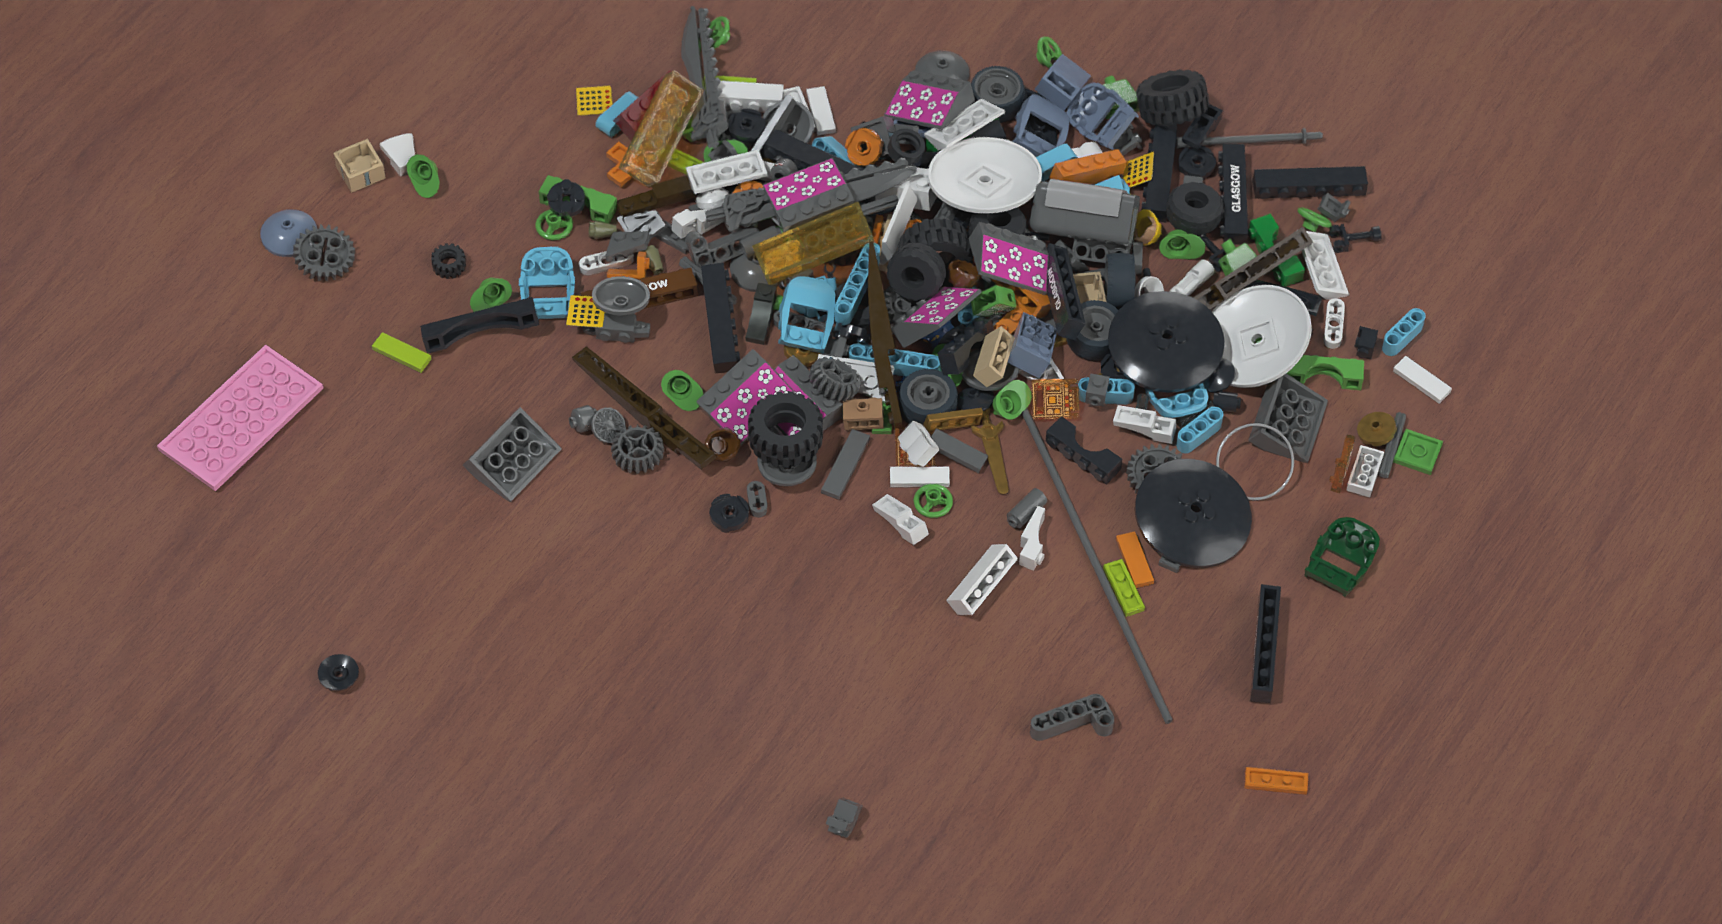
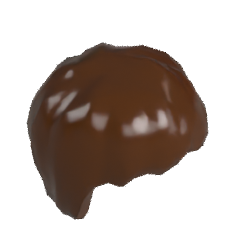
(962, 274)
(723, 443)

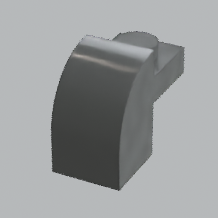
(844, 817)

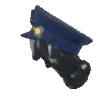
(943, 335)

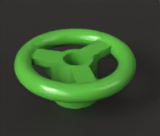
(719, 34)
(1045, 53)
(1313, 219)
(554, 222)
(933, 491)

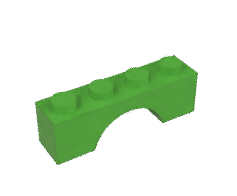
(601, 205)
(1346, 371)

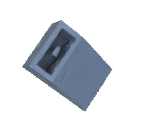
(1062, 82)
(1032, 345)

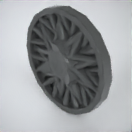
(607, 424)

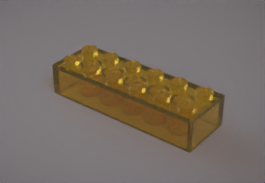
(661, 129)
(813, 243)

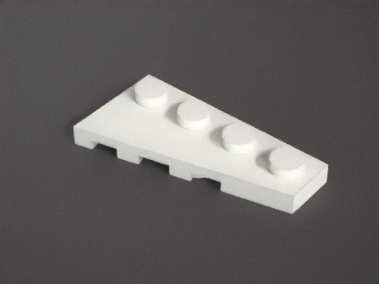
(867, 375)

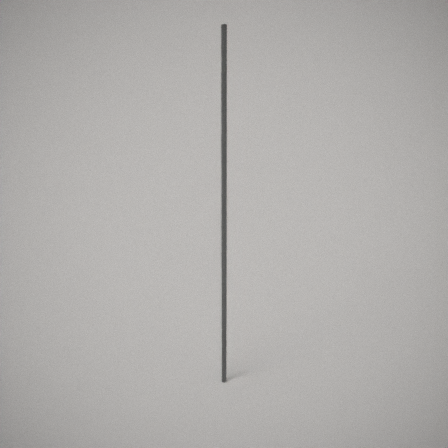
(1097, 567)

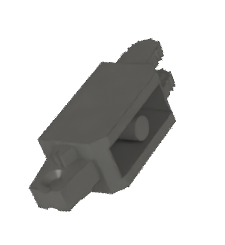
(619, 328)

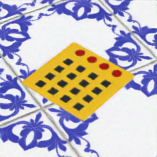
(593, 100)
(1139, 170)
(584, 312)

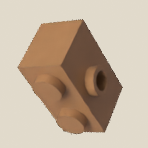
(863, 414)

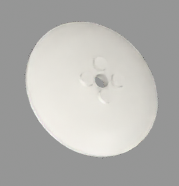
(984, 175)
(1267, 314)

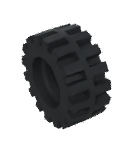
(445, 252)

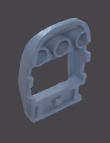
(1092, 106)
(1046, 112)

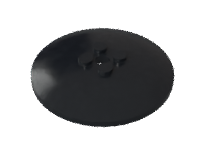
(1164, 363)
(1189, 536)

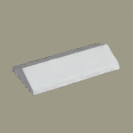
(967, 122)
(726, 171)
(897, 224)
(1324, 267)

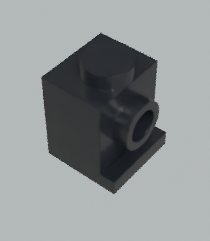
(1365, 342)

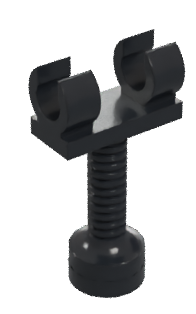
(1343, 245)
(1217, 253)

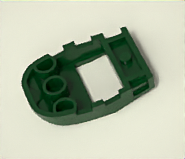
(1352, 542)

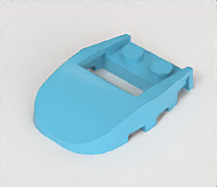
(545, 269)
(810, 294)
(1180, 404)

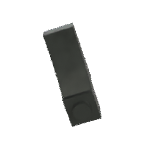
(761, 313)

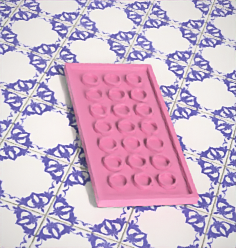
(240, 417)

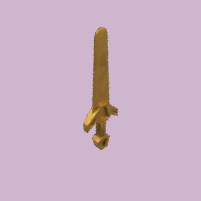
(989, 436)

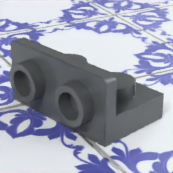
(1128, 141)

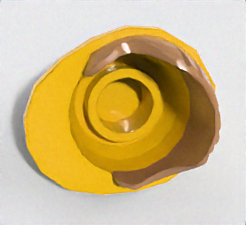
(1147, 228)

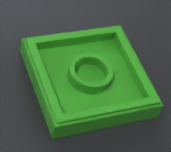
(1418, 451)

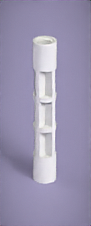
(1194, 278)

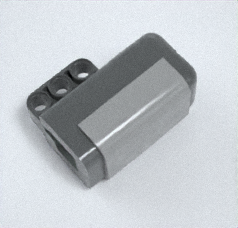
(1088, 213)

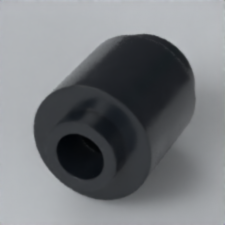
(1227, 401)

